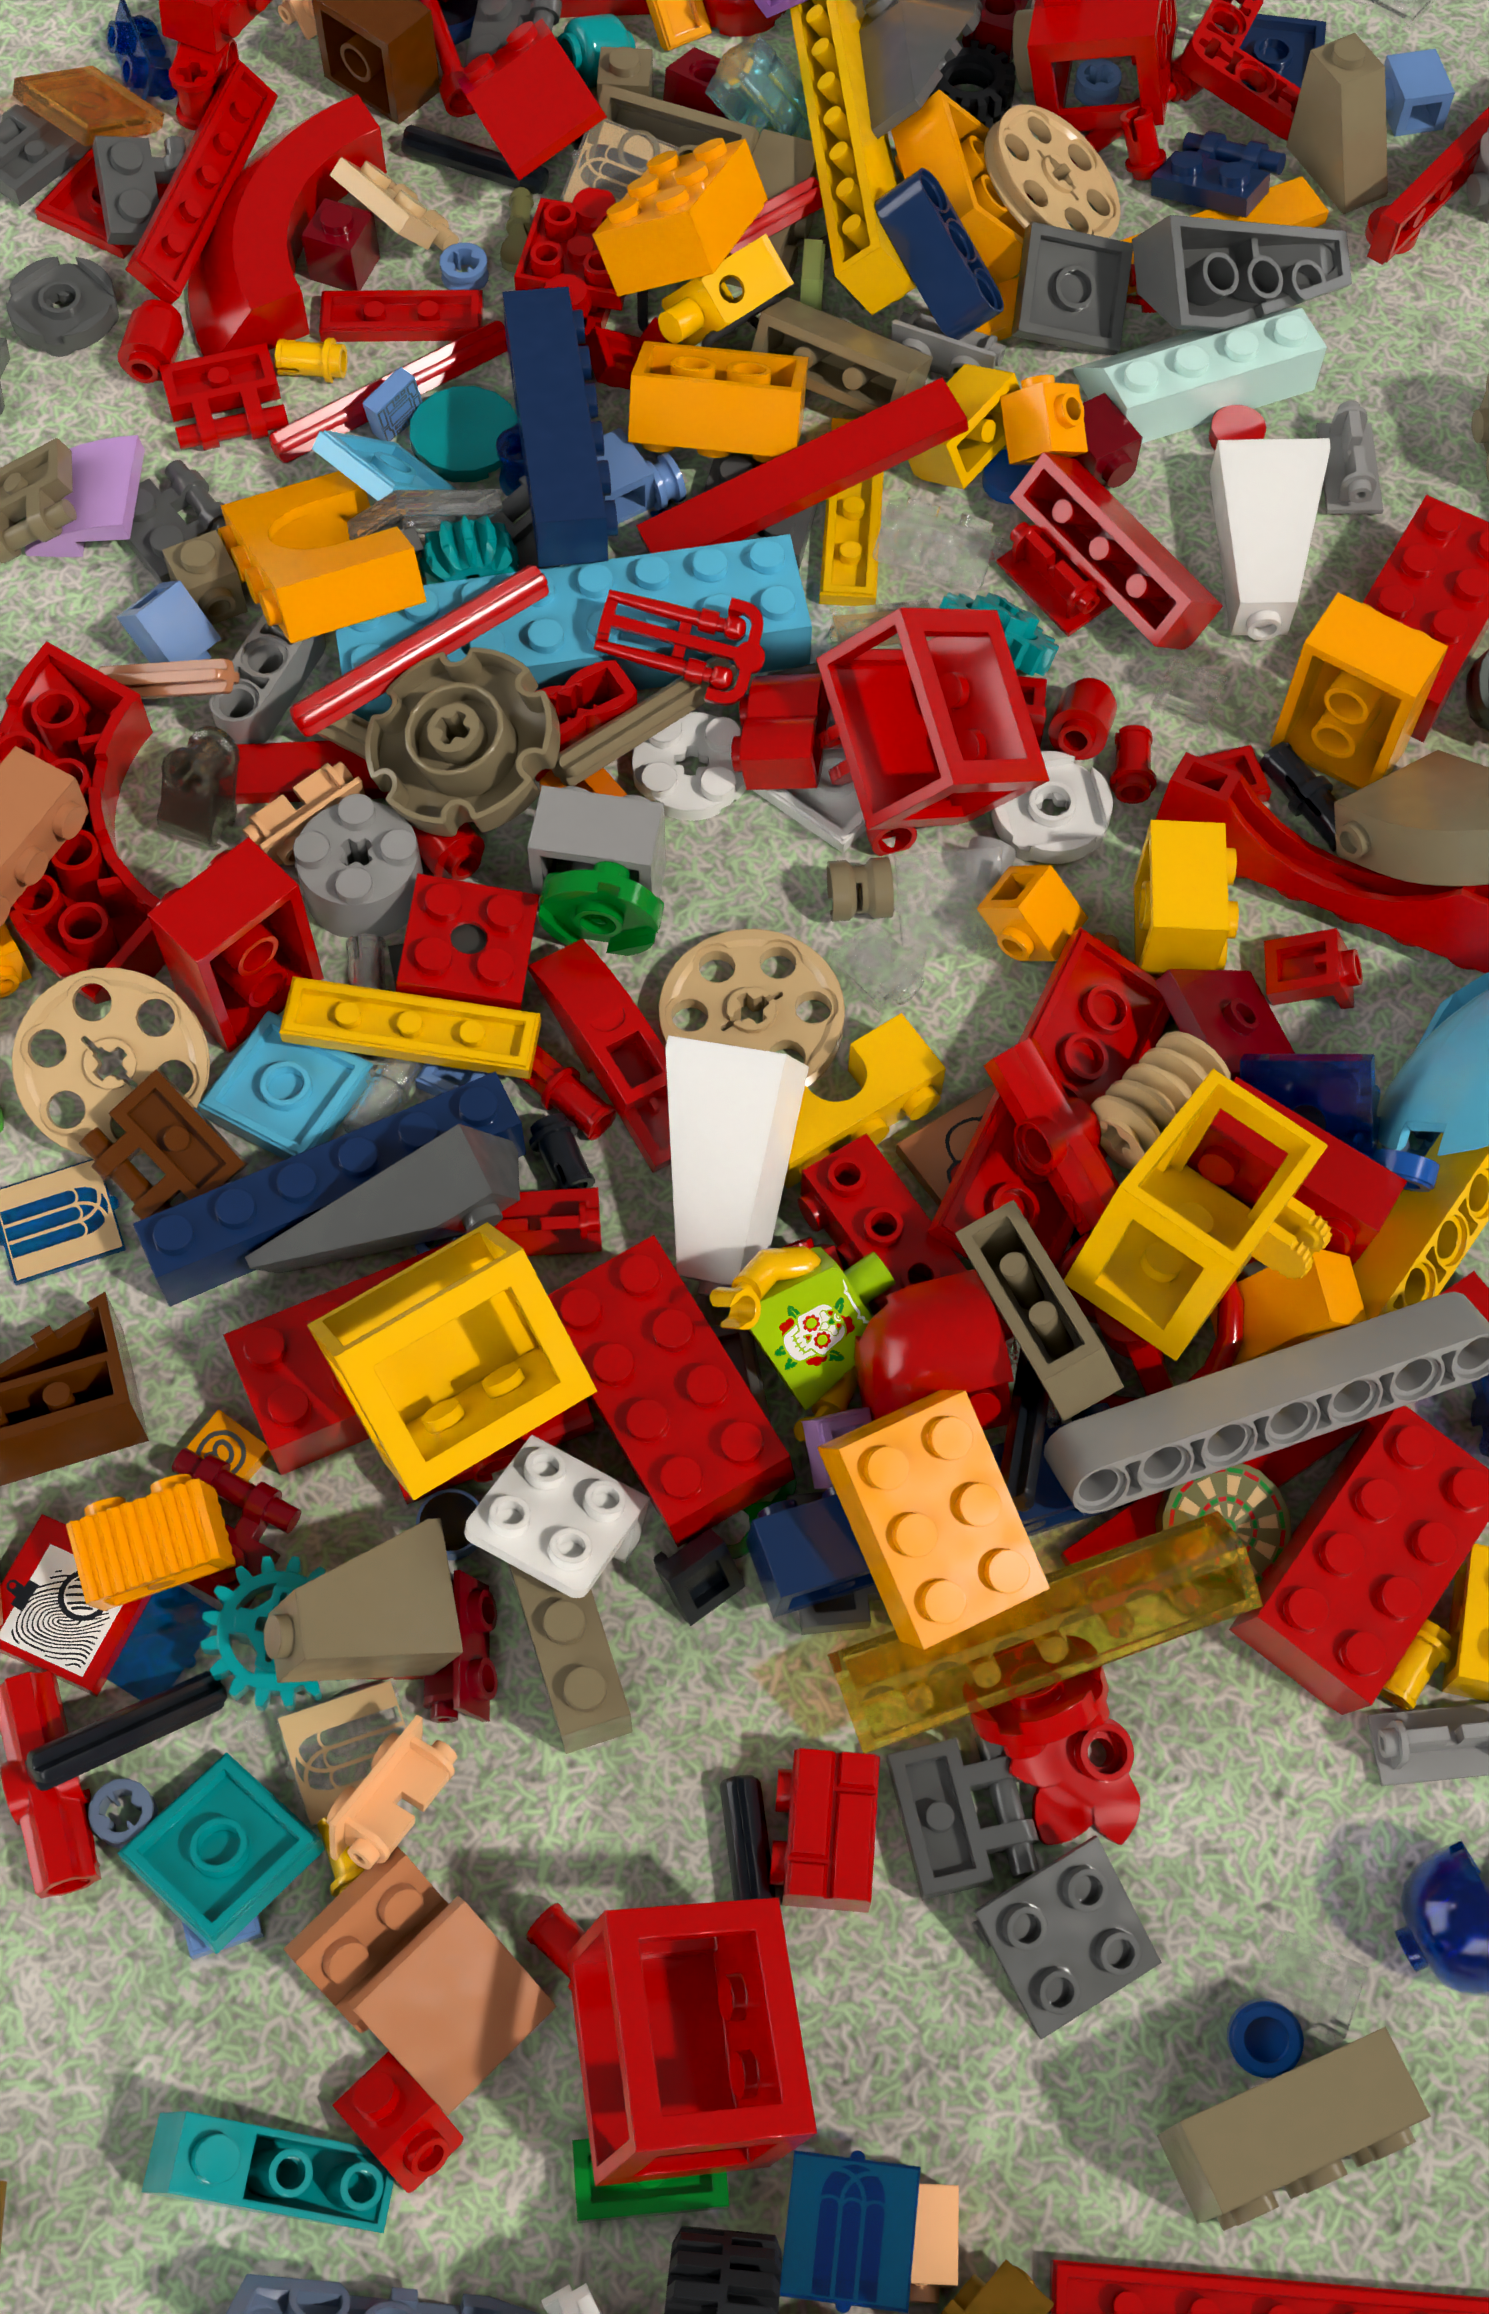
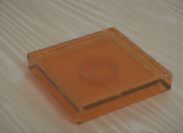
(87, 104)

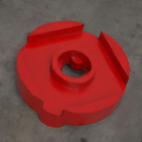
(1045, 1715)

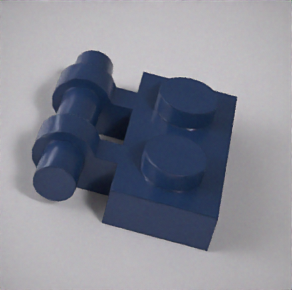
(1218, 173)

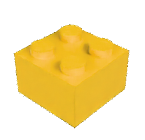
(1183, 897)

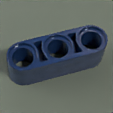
(939, 254)

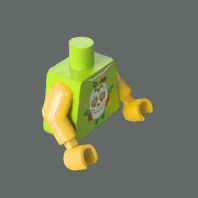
(806, 1319)

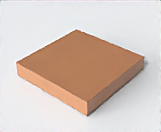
(452, 2005)

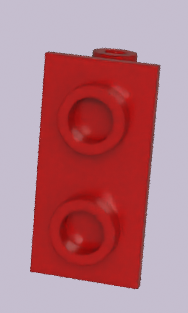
(1052, 579)
(554, 1221)

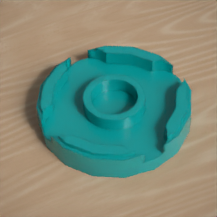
(459, 430)

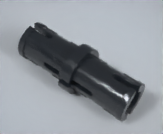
(1306, 791)

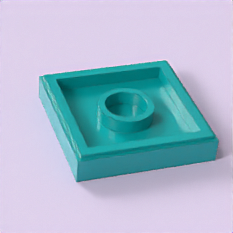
(221, 1852)

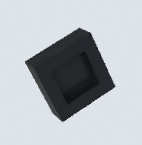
(699, 1576)

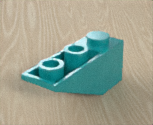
(267, 2171)

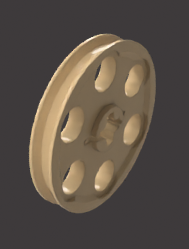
(1048, 173)
(752, 988)
(118, 1029)

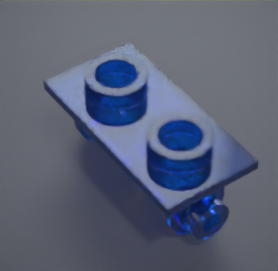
(140, 54)

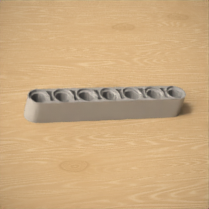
(1269, 1403)

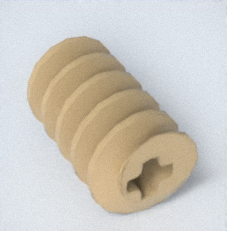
(1152, 1094)

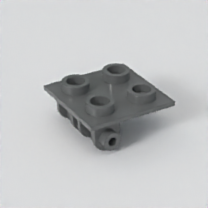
(1066, 1937)

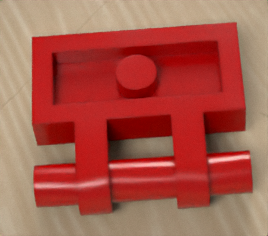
(220, 384)

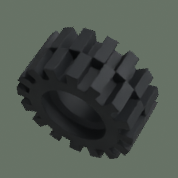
(984, 70)

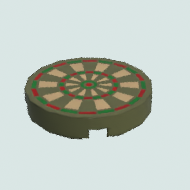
(1247, 1503)

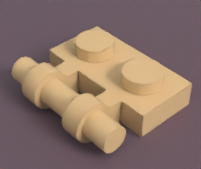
(394, 204)

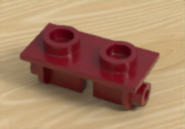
(470, 1678)

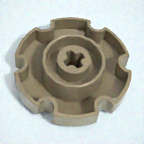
(462, 742)

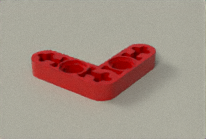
(1219, 65)

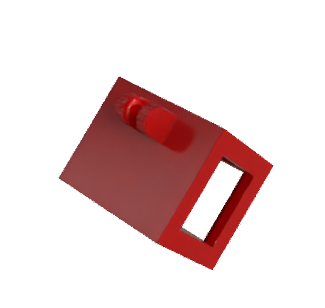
(1095, 30)
(931, 725)
(689, 2041)

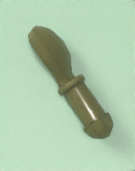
(517, 227)

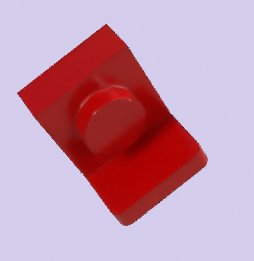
(1311, 968)

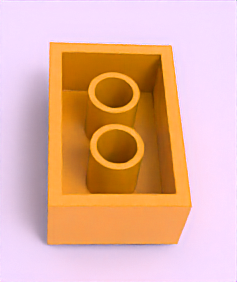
(952, 148)
(681, 216)
(716, 400)
(1357, 692)
(933, 1518)

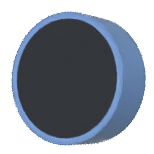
(454, 1509)

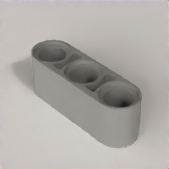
(268, 682)

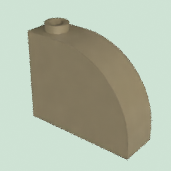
(1420, 823)

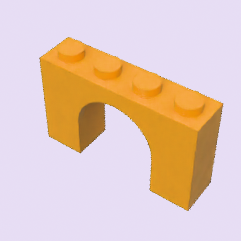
(305, 567)

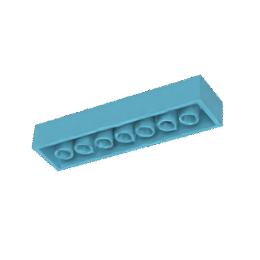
(560, 630)

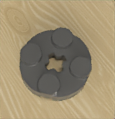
(67, 328)

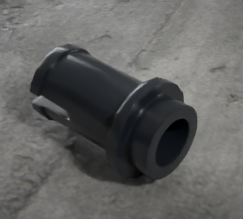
(557, 1144)

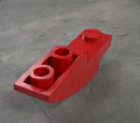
(612, 1042)

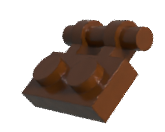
(173, 1136)

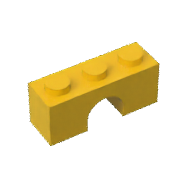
(896, 1080)

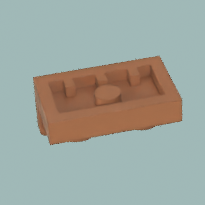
(365, 1930)

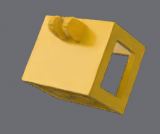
(1180, 1241)
(453, 1358)

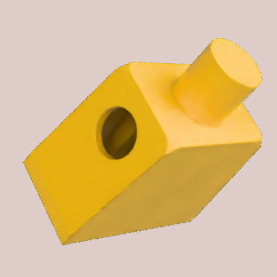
(708, 304)

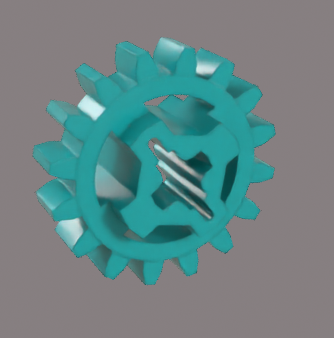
(1028, 646)
(247, 1628)

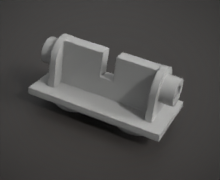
(948, 354)
(1352, 470)
(1431, 1744)

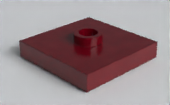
(1223, 1012)

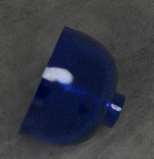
(1448, 1920)

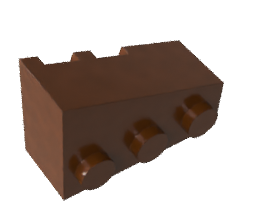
(69, 1396)

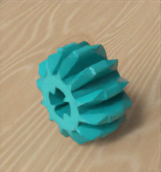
(468, 551)

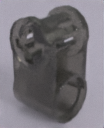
(200, 787)

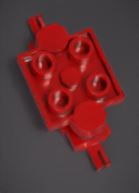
(565, 255)

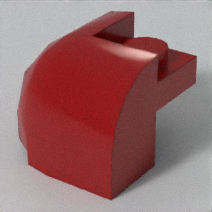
(936, 1340)

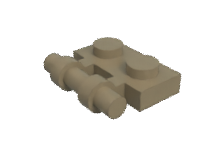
(35, 490)

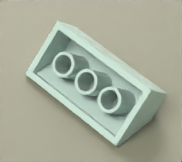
(1199, 372)

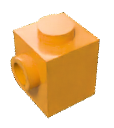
(1043, 419)
(1031, 913)

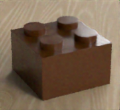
(379, 52)

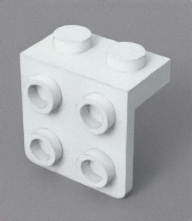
(558, 1518)

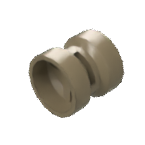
(873, 884)

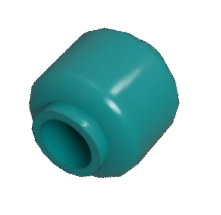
(586, 36)

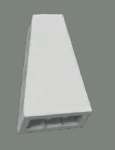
(1264, 525)
(729, 1152)

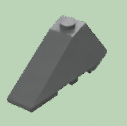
(906, 49)
(1232, 271)
(424, 1197)

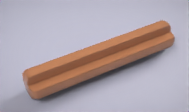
(176, 677)

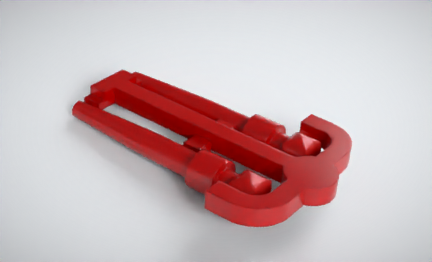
(748, 656)

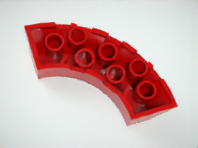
(245, 276)
(87, 903)

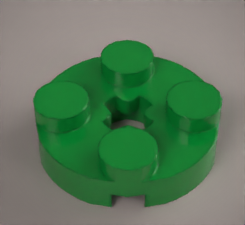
(600, 907)

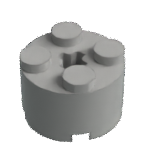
(358, 867)

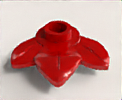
(1077, 1793)

